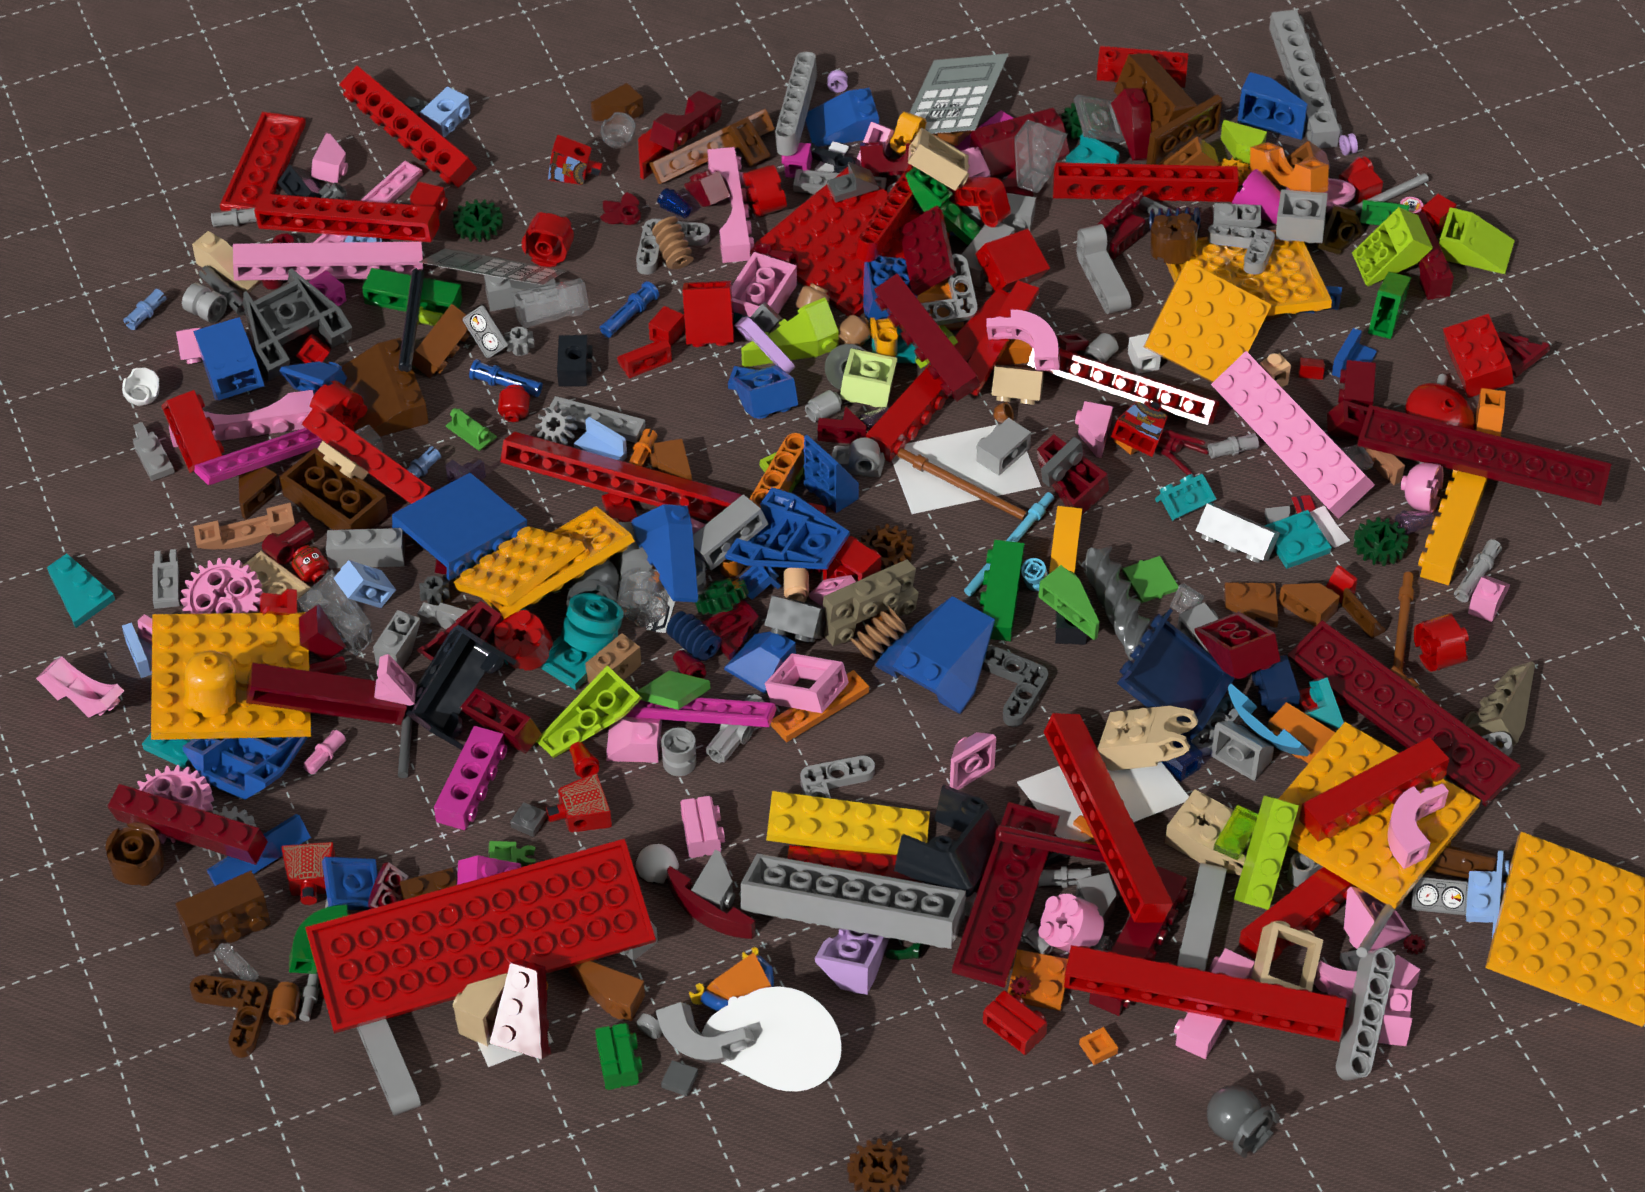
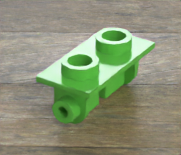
(470, 430)

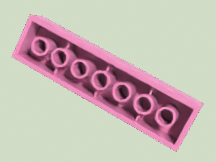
(1292, 435)

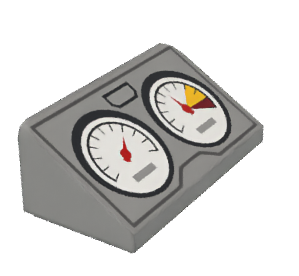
(485, 331)
(1440, 896)

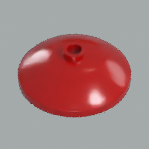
(1440, 404)

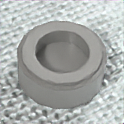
(649, 1026)

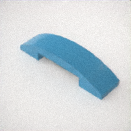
(1283, 741)

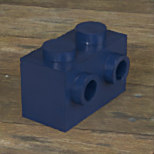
(1276, 686)

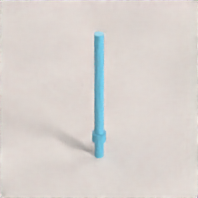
(1035, 513)

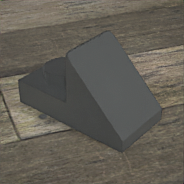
(853, 184)

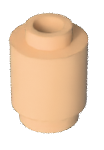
(796, 584)

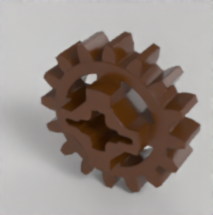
(890, 544)
(878, 1168)

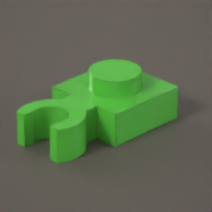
(508, 852)

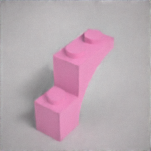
(87, 694)
(1341, 982)

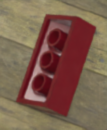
(998, 142)

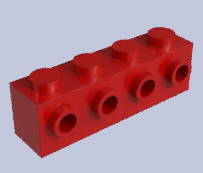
(1112, 61)

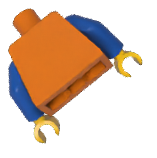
(740, 980)

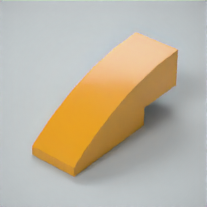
(1066, 538)

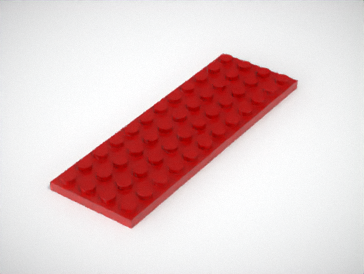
(443, 940)

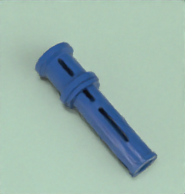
(636, 303)
(495, 376)

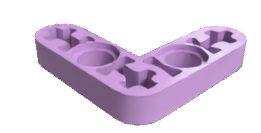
(752, 332)

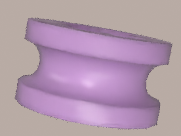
(836, 86)
(1348, 144)

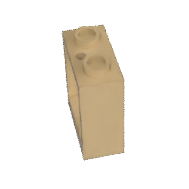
(938, 159)
(1266, 949)

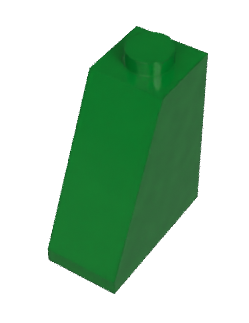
(1389, 304)

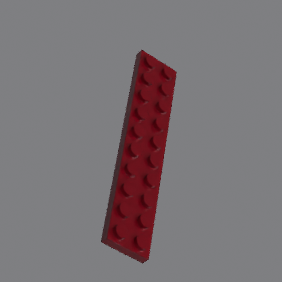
(1485, 455)
(1403, 711)

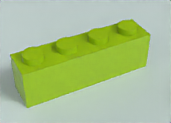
(1266, 852)

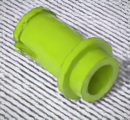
(428, 317)

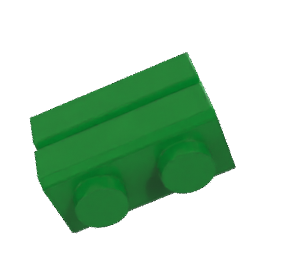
(617, 1056)

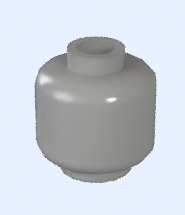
(864, 455)

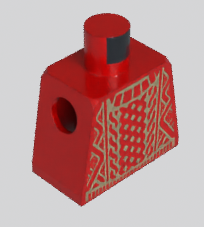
(582, 805)
(305, 869)

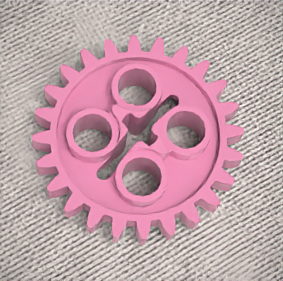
(202, 589)
(179, 787)

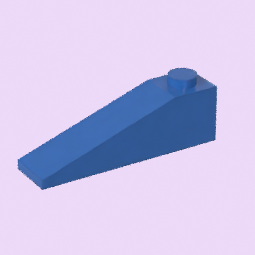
(669, 543)

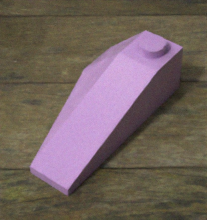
(852, 959)

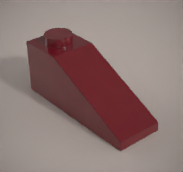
(1134, 121)
(1346, 420)
(497, 716)

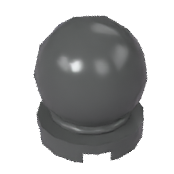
(597, 580)
(1238, 1117)

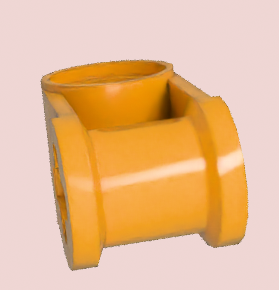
(907, 129)
(884, 337)

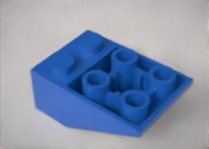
(877, 273)
(228, 359)
(828, 478)

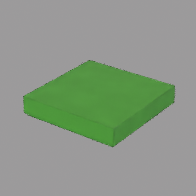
(674, 690)

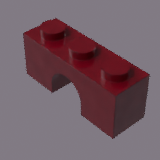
(877, 161)

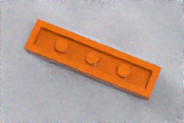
(796, 721)

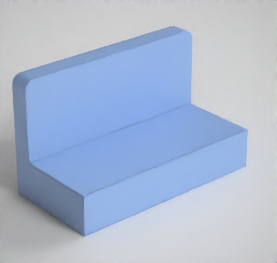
(602, 441)
(139, 649)

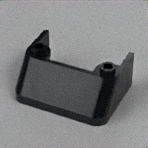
(451, 681)
(947, 861)

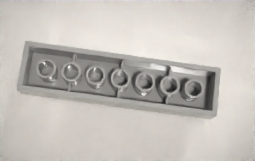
(853, 900)

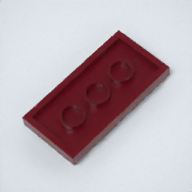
(927, 250)

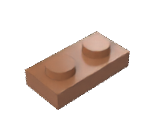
(1387, 465)

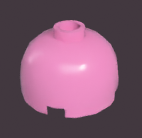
(1423, 485)

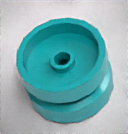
(591, 622)

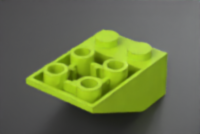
(1475, 242)
(1392, 246)

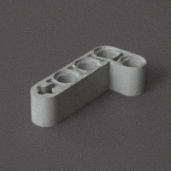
(1101, 270)

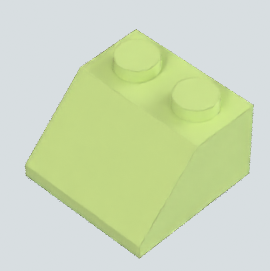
(868, 378)

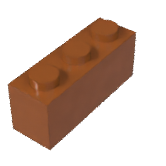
(441, 342)

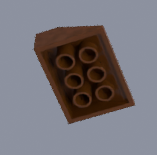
(390, 395)

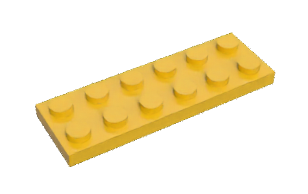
(842, 824)

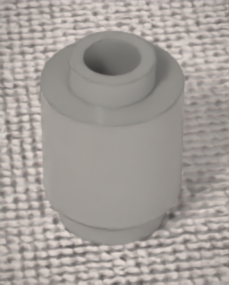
(1102, 348)
(823, 405)

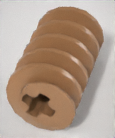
(672, 243)
(879, 634)

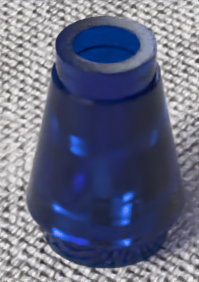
(674, 203)

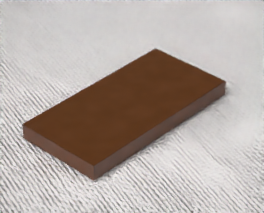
(1173, 136)

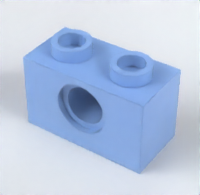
(446, 111)
(364, 584)

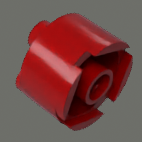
(764, 190)
(548, 239)
(340, 403)
(524, 640)
(1441, 642)

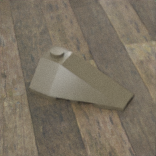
(1506, 707)

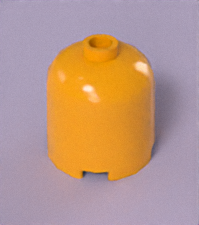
(210, 683)

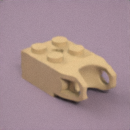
(1144, 736)
(1197, 829)

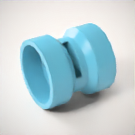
(1033, 580)

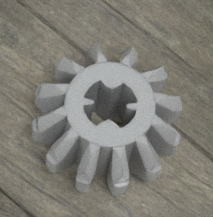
(550, 420)

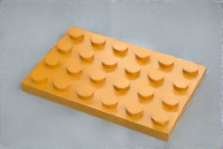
(601, 539)

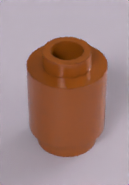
(284, 1003)

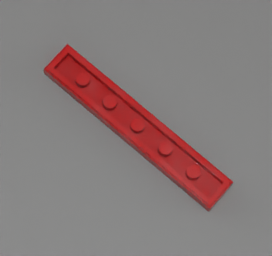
(990, 351)

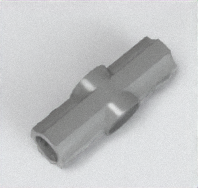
(730, 737)

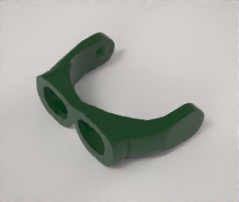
(912, 952)

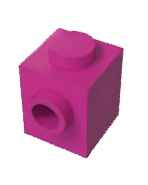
(800, 160)

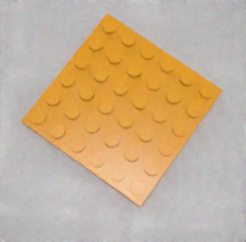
(1287, 282)
(243, 639)
(1363, 851)
(1573, 928)

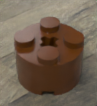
(1174, 238)
(135, 854)

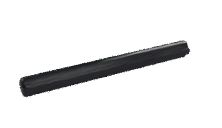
(411, 320)

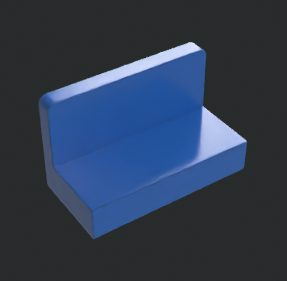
(1352, 351)

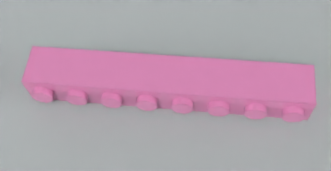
(309, 260)

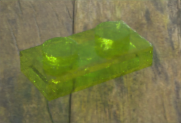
(1236, 833)

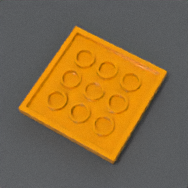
(1206, 323)
(519, 565)

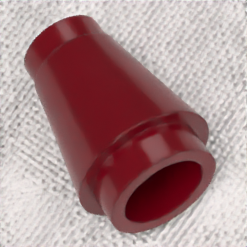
(689, 665)

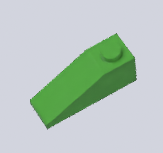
(1067, 596)

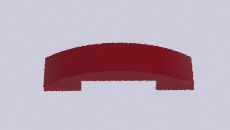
(733, 923)

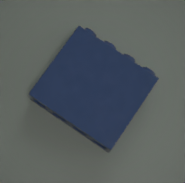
(1175, 673)

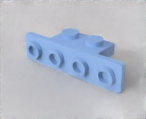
(1486, 892)

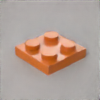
(1046, 978)

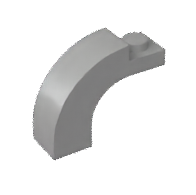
(681, 1032)

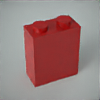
(1012, 260)
(708, 313)

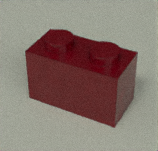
(1358, 383)

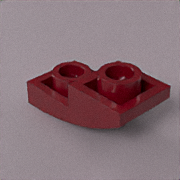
(387, 886)

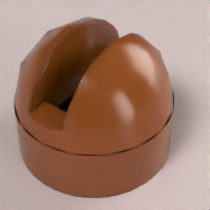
(1003, 412)

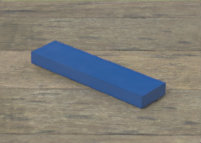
(287, 833)

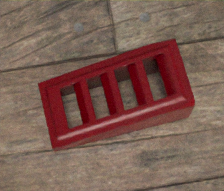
(1128, 233)

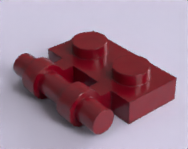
(1121, 211)

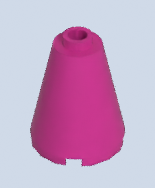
(1260, 191)

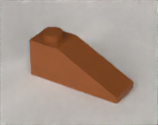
(611, 989)

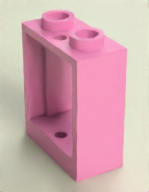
(829, 679)

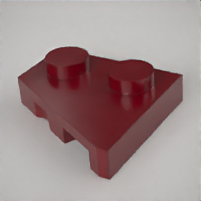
(1521, 351)
(733, 627)

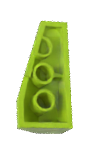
(803, 336)
(594, 709)

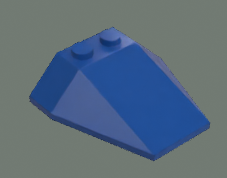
(793, 538)
(943, 652)
(242, 764)

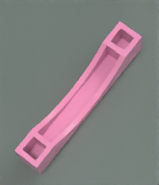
(734, 237)
(279, 417)

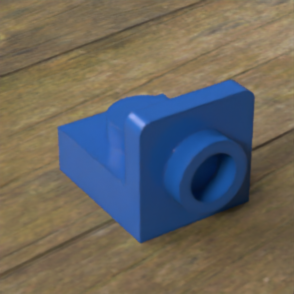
(759, 578)

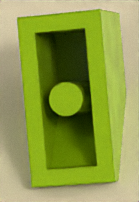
(1240, 138)

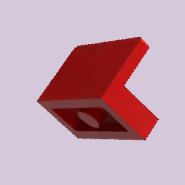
(645, 358)

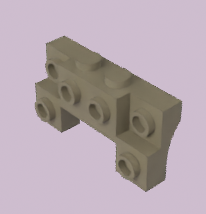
(868, 598)

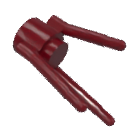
(1173, 442)

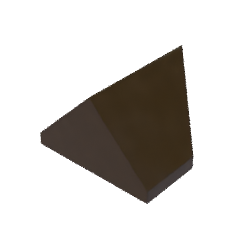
(1340, 229)

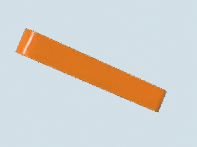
(776, 476)

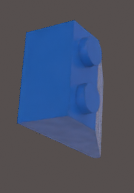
(1271, 107)
(842, 118)

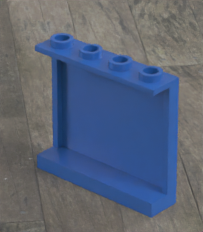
(460, 523)

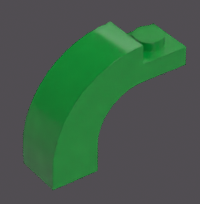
(301, 956)

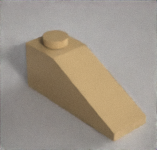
(219, 255)

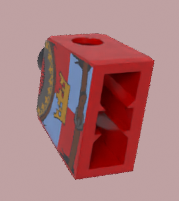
(571, 162)
(1140, 427)

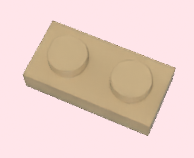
(334, 457)

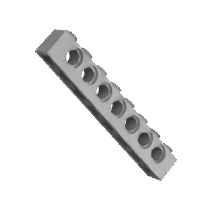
(1305, 77)

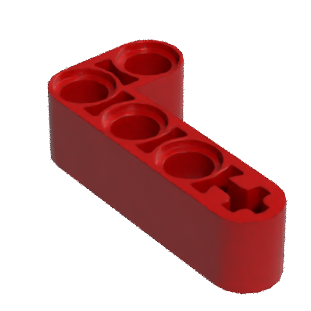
(987, 194)

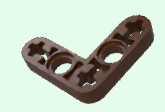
(242, 1001)

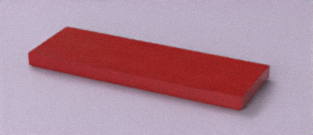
(263, 160)

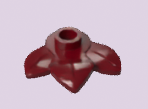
(622, 212)

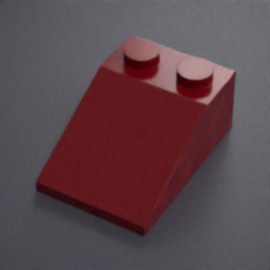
(1239, 644)

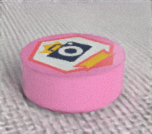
(1414, 204)

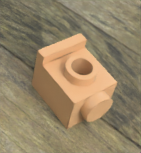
(1277, 367)

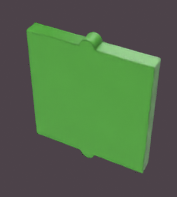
(1150, 579)

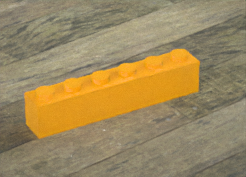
(1451, 527)

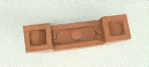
(246, 532)

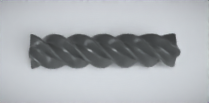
(1114, 597)

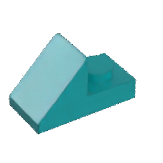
(1327, 710)

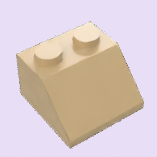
(1017, 383)
(478, 1008)

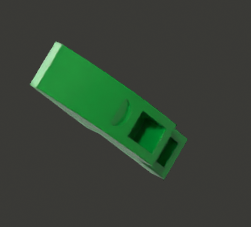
(933, 193)

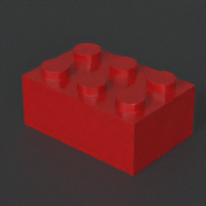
(1478, 355)
(192, 429)

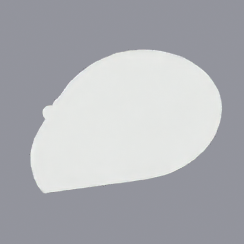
(793, 1037)

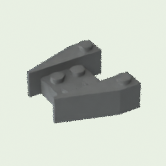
(288, 315)

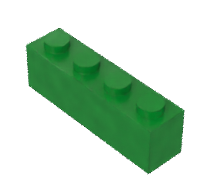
(392, 291)
(1002, 586)

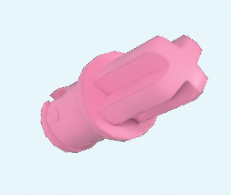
(324, 751)

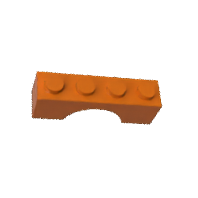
(1305, 176)

